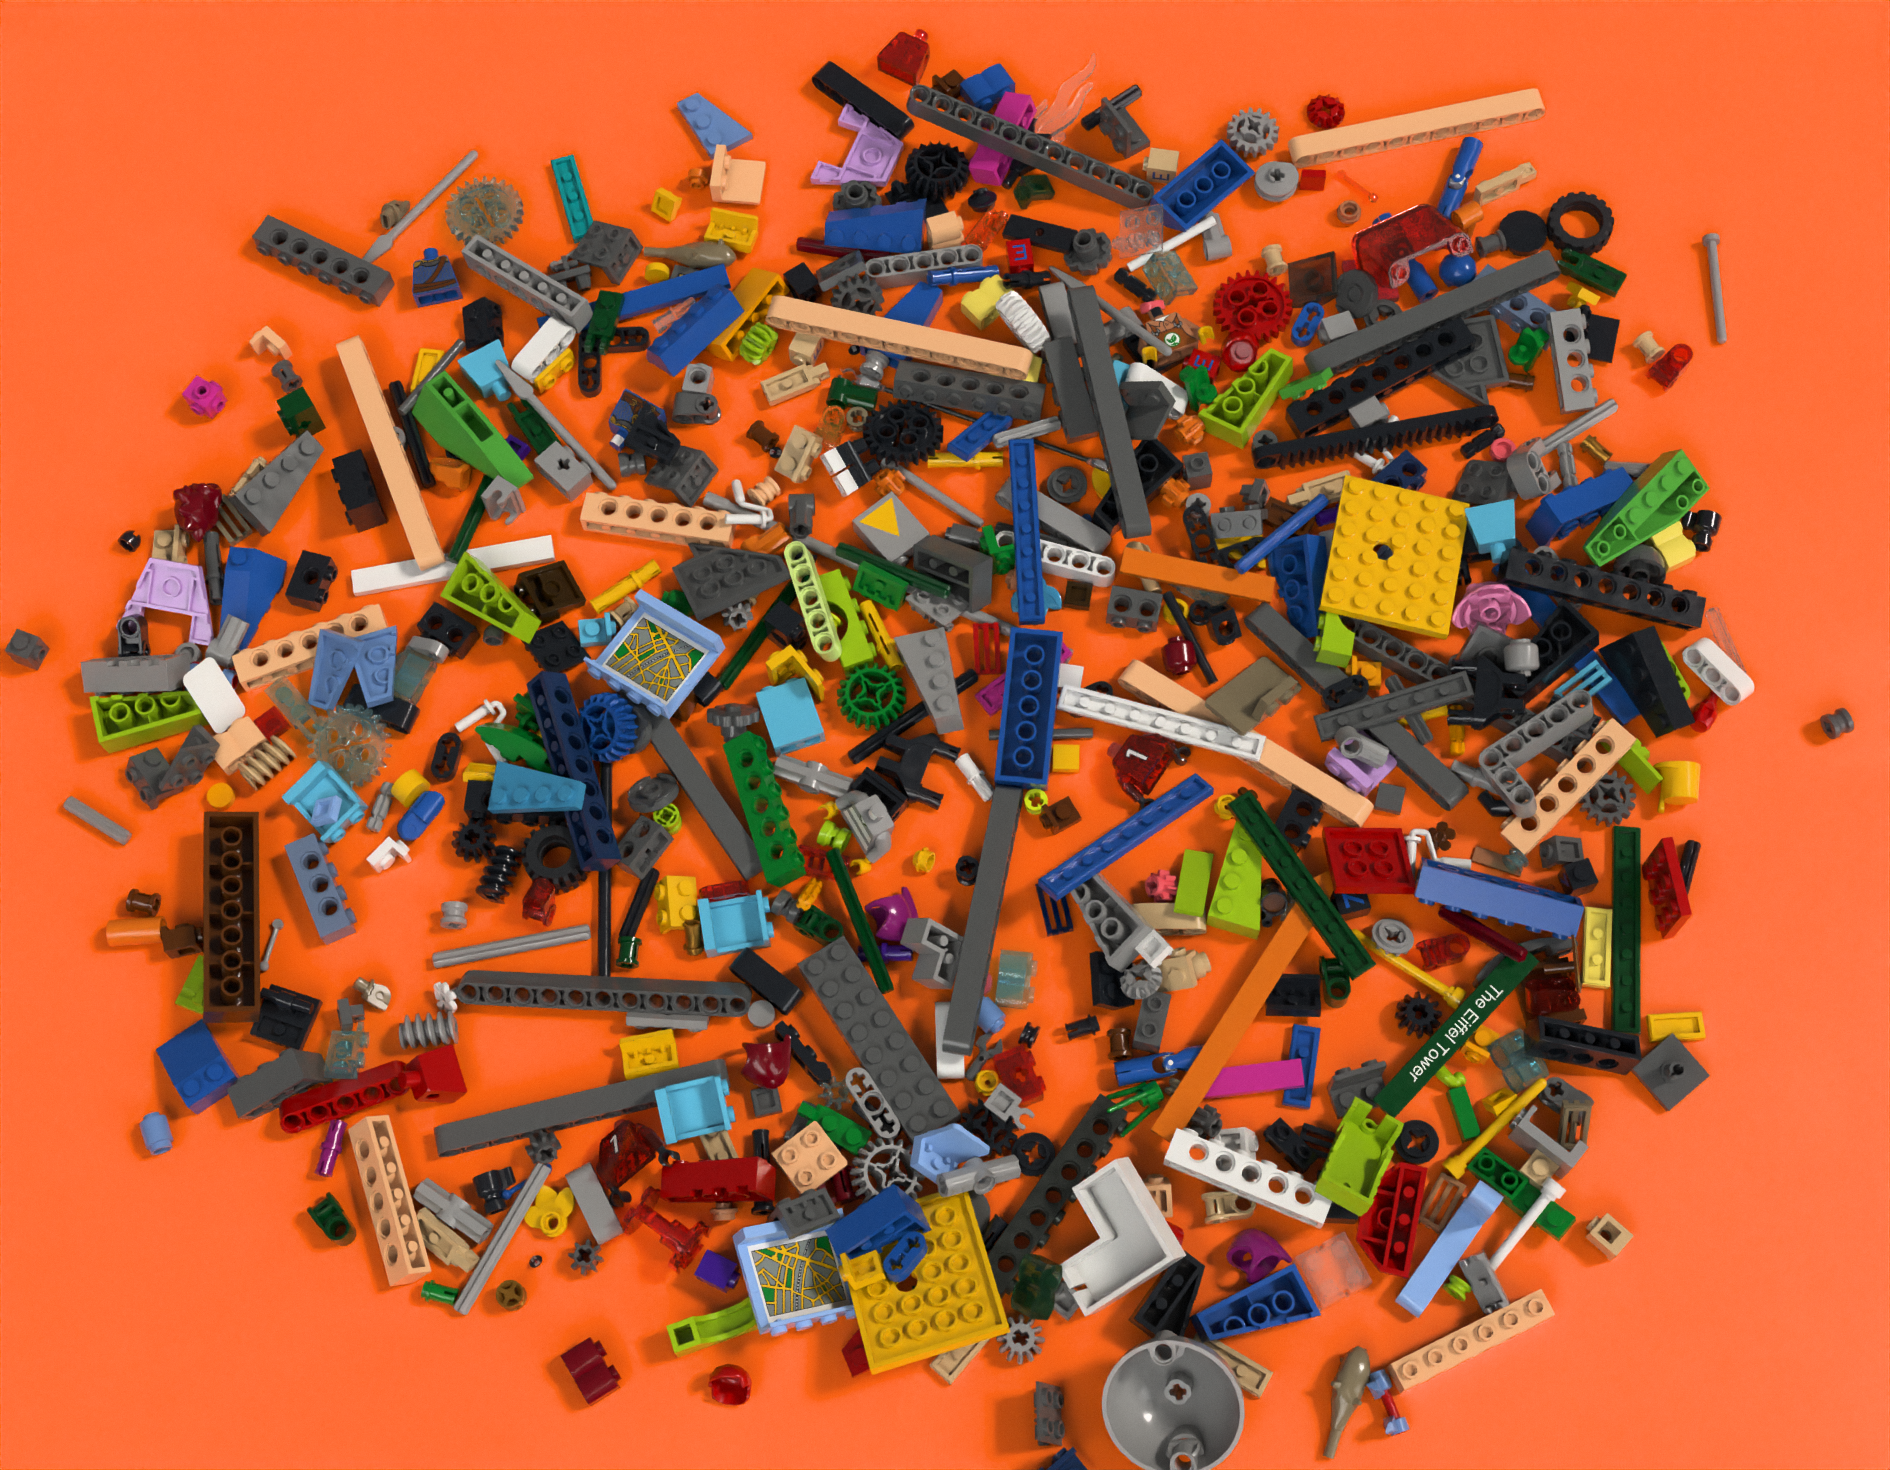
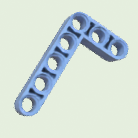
(1448, 1248)

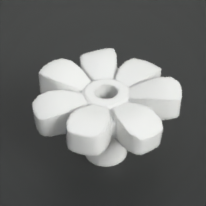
(445, 996)

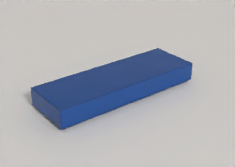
(978, 435)
(1305, 1046)

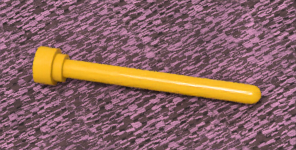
(1452, 995)
(1457, 1164)

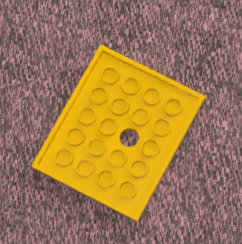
(1416, 583)
(953, 1297)

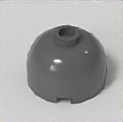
(1641, 562)

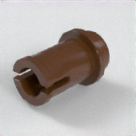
(1520, 381)

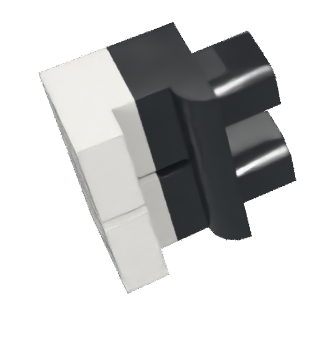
(846, 455)

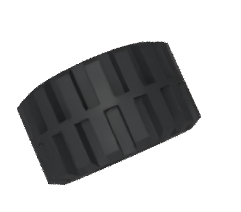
(540, 844)

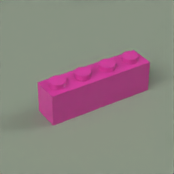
(989, 165)

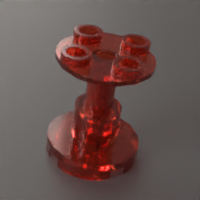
(675, 1236)

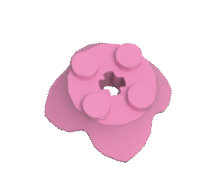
(1491, 605)

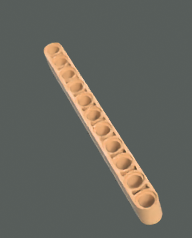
(1416, 128)
(899, 337)
(390, 453)
(1275, 760)

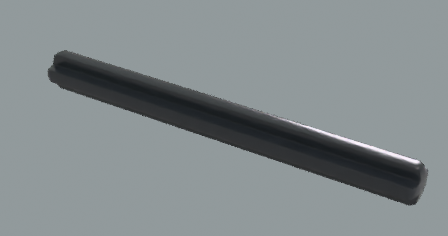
(904, 722)

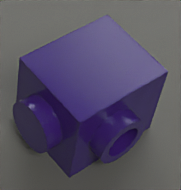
(718, 1271)

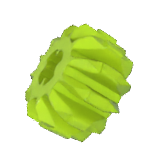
(758, 343)

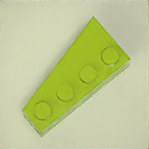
(1244, 405)
(486, 596)
(143, 718)
(1238, 889)

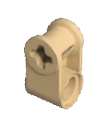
(1225, 1207)

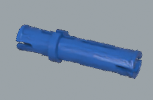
(954, 276)

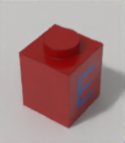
(1019, 255)
(1208, 360)

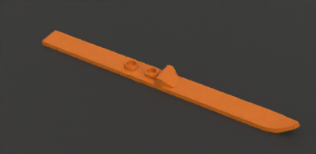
(1237, 1019)

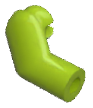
(1449, 1079)

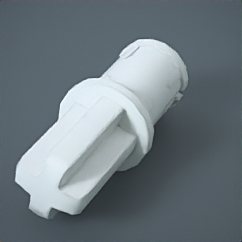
(975, 777)

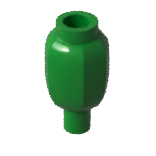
(678, 601)

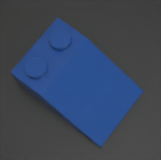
(198, 1067)

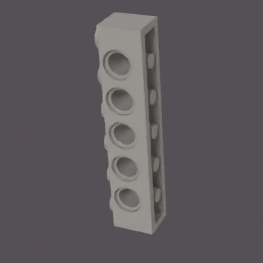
(527, 283)

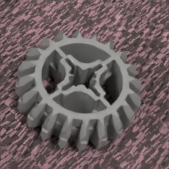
(877, 1170)

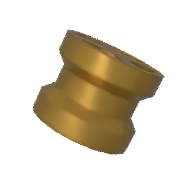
(506, 1292)

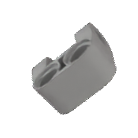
(1529, 472)

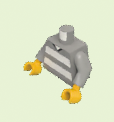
(868, 822)

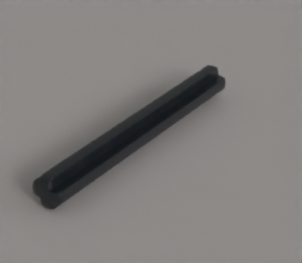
(412, 436)

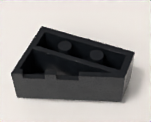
(1170, 1299)

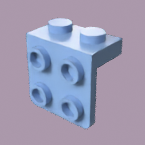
(944, 1149)

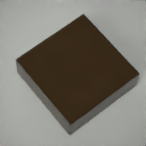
(1078, 595)

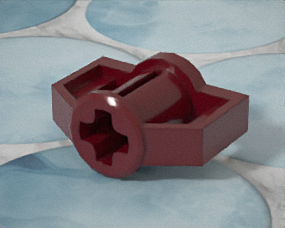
(842, 1187)

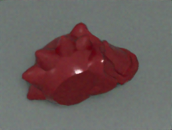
(197, 508)

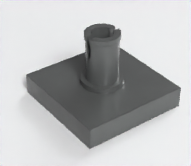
(837, 270)
(1485, 642)
(1670, 1072)

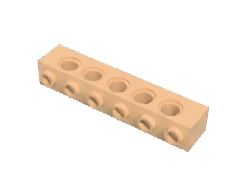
(644, 527)
(302, 659)
(1619, 741)
(389, 1200)
(1470, 1341)

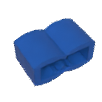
(987, 88)

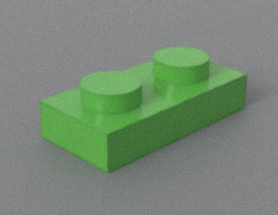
(1298, 387)

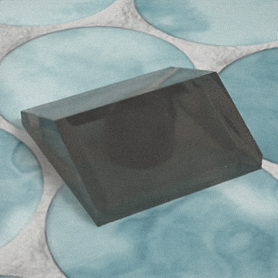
(1313, 280)

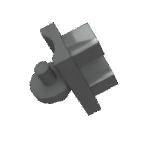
(579, 274)

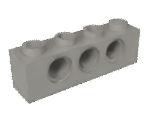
(1570, 400)

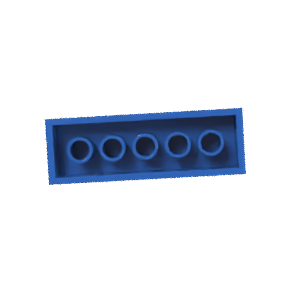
(1029, 708)
(1498, 898)

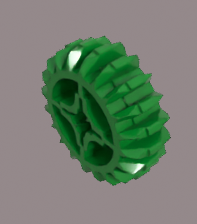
(855, 708)

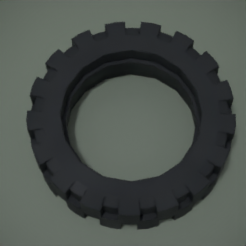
(1585, 203)

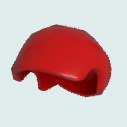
(730, 1384)

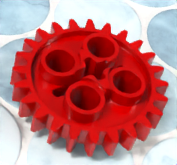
(1253, 305)

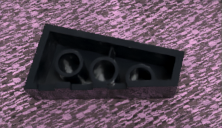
(1155, 468)
(1561, 645)

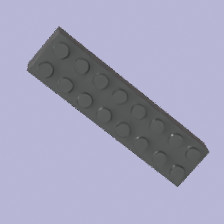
(878, 1039)

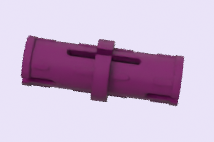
(331, 1148)

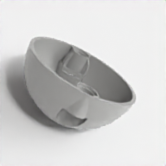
(1151, 1413)

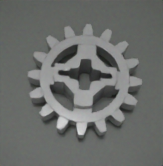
(1252, 133)

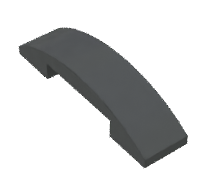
(1549, 945)

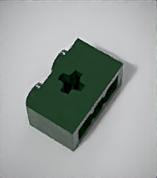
(299, 413)

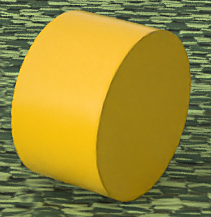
(409, 787)

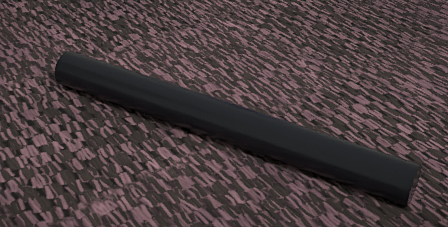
(1189, 635)

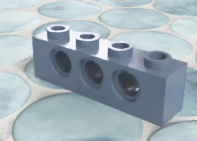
(1529, 308)
(301, 855)

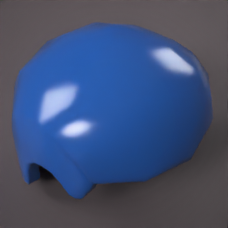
(1457, 270)

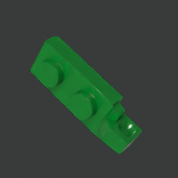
(838, 1128)

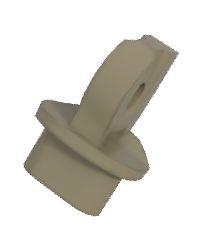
(393, 212)
(373, 993)

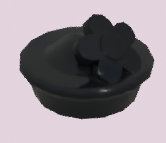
(982, 200)

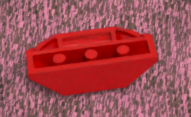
(1391, 1222)

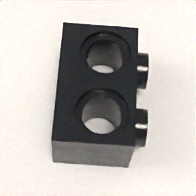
(451, 627)
(1291, 820)

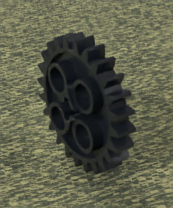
(913, 438)

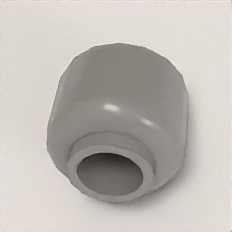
(1521, 657)

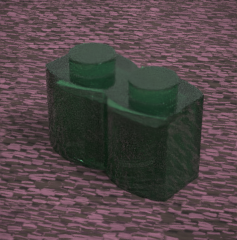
(1036, 1286)

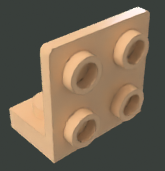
(736, 179)
(809, 1158)

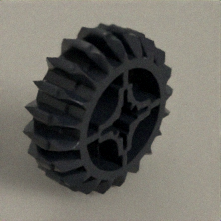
(937, 170)

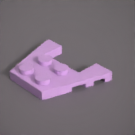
(870, 158)
(175, 589)

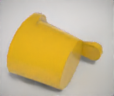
(1679, 783)

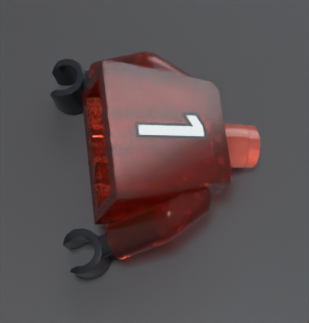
(1143, 762)
(625, 1154)

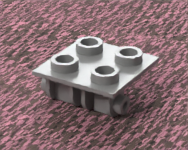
(936, 609)

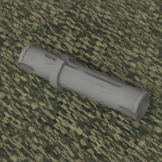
(1473, 776)

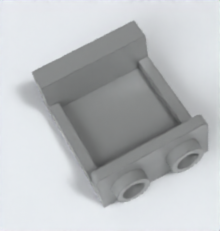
(1531, 1138)

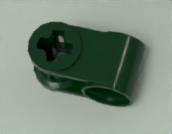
(816, 924)
(1334, 977)
(329, 1217)

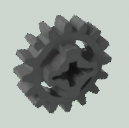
(863, 289)
(1613, 805)

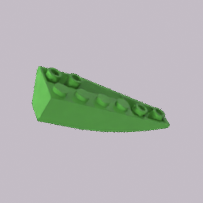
(466, 432)
(1647, 507)

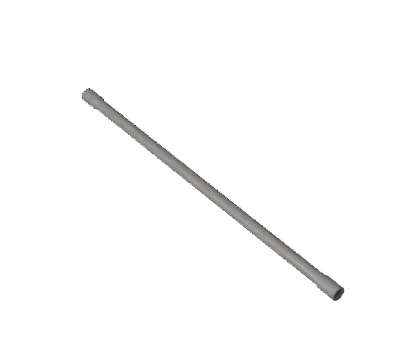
(720, 503)

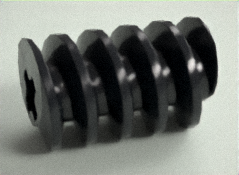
(498, 872)

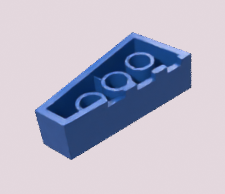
(879, 228)
(1263, 1305)

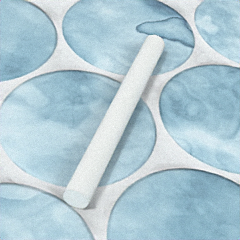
(1174, 242)

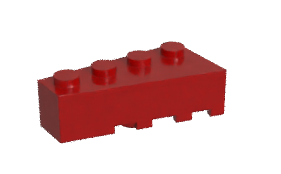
(719, 1181)

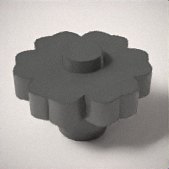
(856, 196)
(1089, 252)
(733, 718)

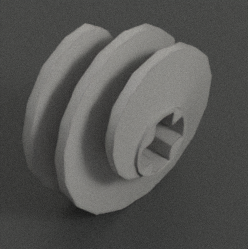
(1276, 181)

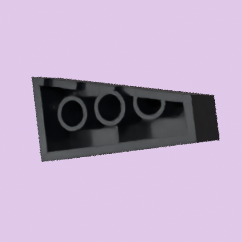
(1649, 680)

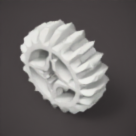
(1022, 321)

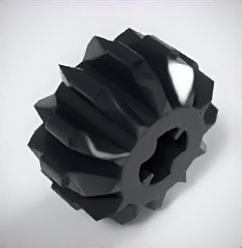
(472, 831)
(1408, 1011)

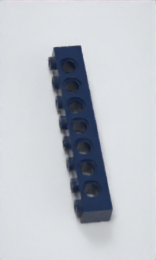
(571, 759)

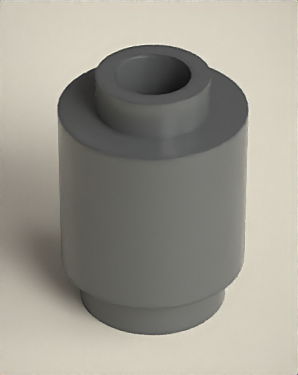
(964, 536)

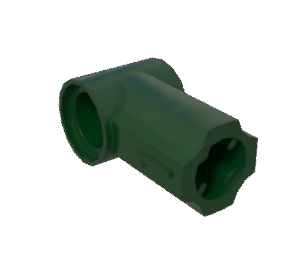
(845, 395)

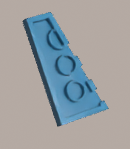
(529, 790)

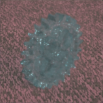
(503, 202)
(344, 722)

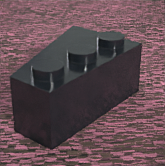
(358, 491)

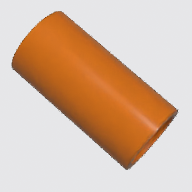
(135, 931)

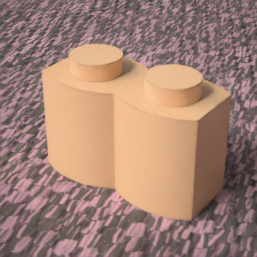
(944, 231)
(238, 743)

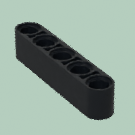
(848, 90)

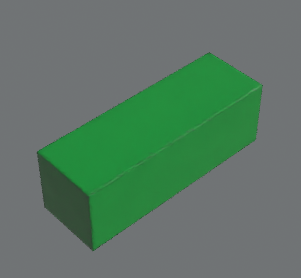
(1463, 1114)

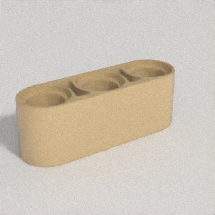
(1169, 923)

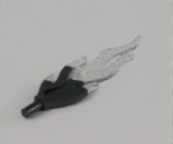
(1056, 118)

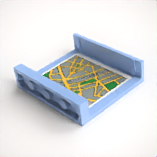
(657, 656)
(792, 1279)

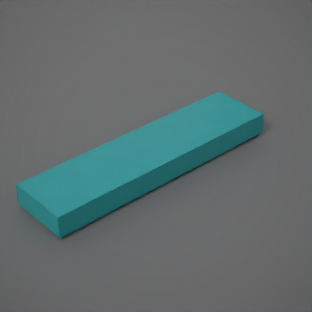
(572, 196)

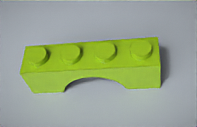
(1335, 641)
(854, 643)
(710, 1329)

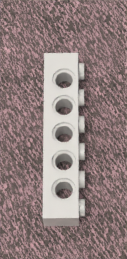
(1178, 1158)

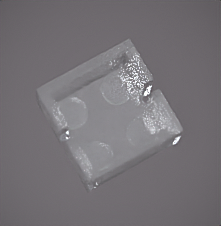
(1332, 1270)

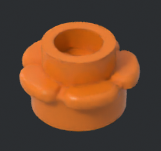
(697, 178)

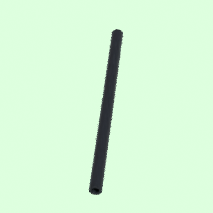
(605, 883)

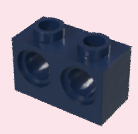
(1394, 475)

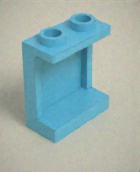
(790, 716)
(323, 782)
(735, 924)
(694, 1108)

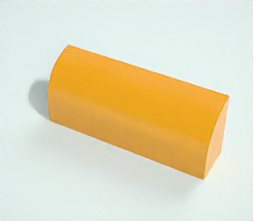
(754, 296)

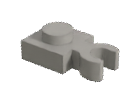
(1005, 1104)

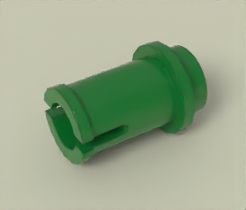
(439, 1293)

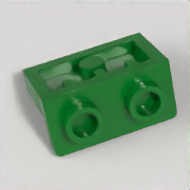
(880, 586)

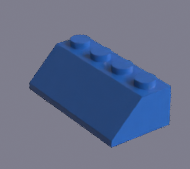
(1201, 187)
(694, 330)

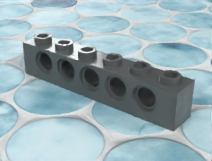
(377, 280)
(969, 390)

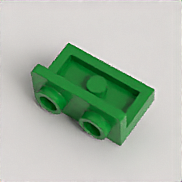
(1002, 556)

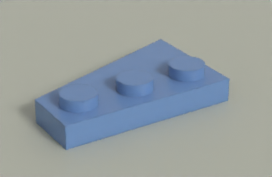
(712, 125)
(377, 665)
(332, 667)

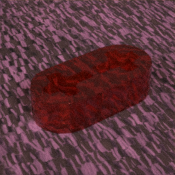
(725, 890)

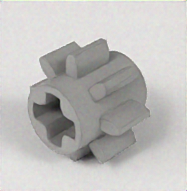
(737, 620)

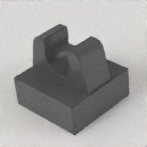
(1256, 493)
(349, 1014)

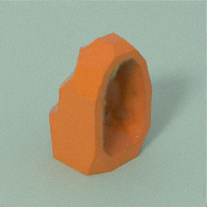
(452, 472)

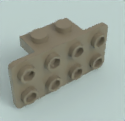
(1253, 696)

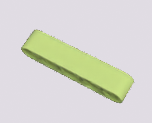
(820, 609)

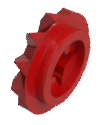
(1321, 118)

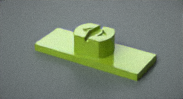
(1637, 766)
(1193, 883)

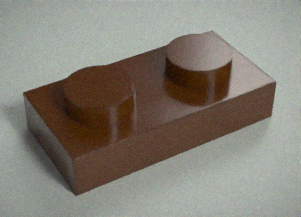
(1280, 512)

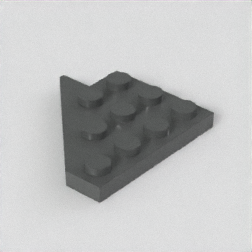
(1480, 369)
(726, 576)

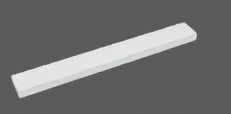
(495, 557)
(1160, 721)

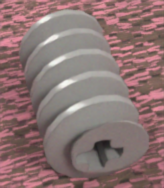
(428, 1030)

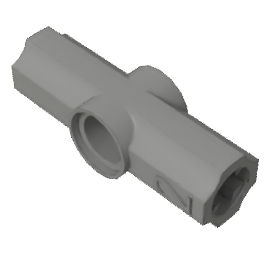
(812, 776)
(978, 1176)
(453, 1211)

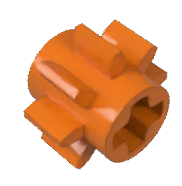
(1189, 429)
(889, 481)
(1175, 493)

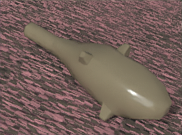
(696, 254)
(1346, 1394)

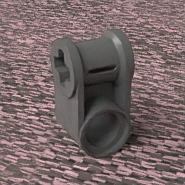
(694, 409)
(1563, 1092)

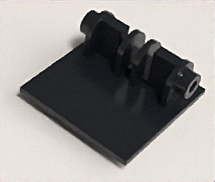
(901, 192)
(1601, 334)
(556, 648)

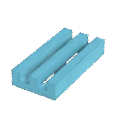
(1600, 672)

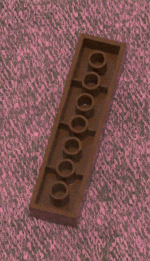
(231, 917)

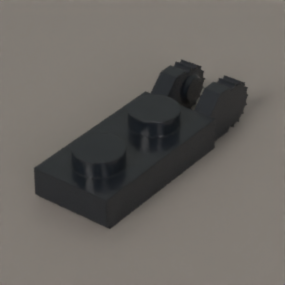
(804, 1055)

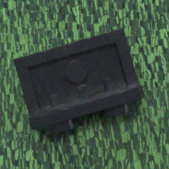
(482, 324)
(1295, 996)

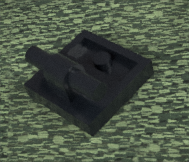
(285, 1017)

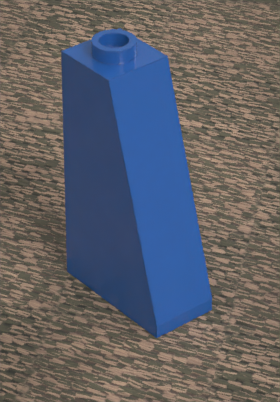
(916, 307)

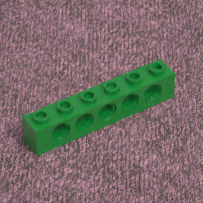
(739, 753)

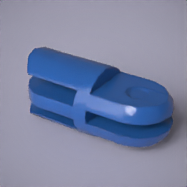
(420, 815)

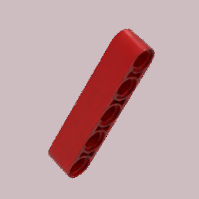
(331, 1097)

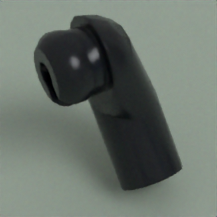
(1494, 807)

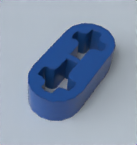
(1311, 326)
(903, 1255)

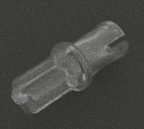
(665, 320)

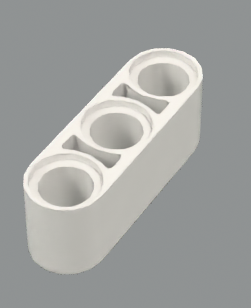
(543, 348)
(1142, 372)
(1718, 671)
(948, 1065)

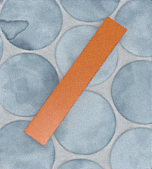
(1197, 575)

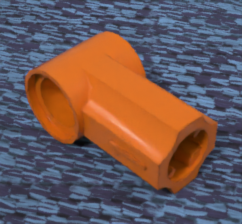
(1467, 217)
(769, 541)

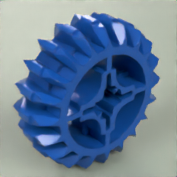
(613, 726)

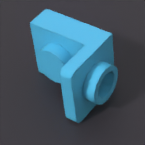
(596, 631)

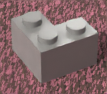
(937, 949)

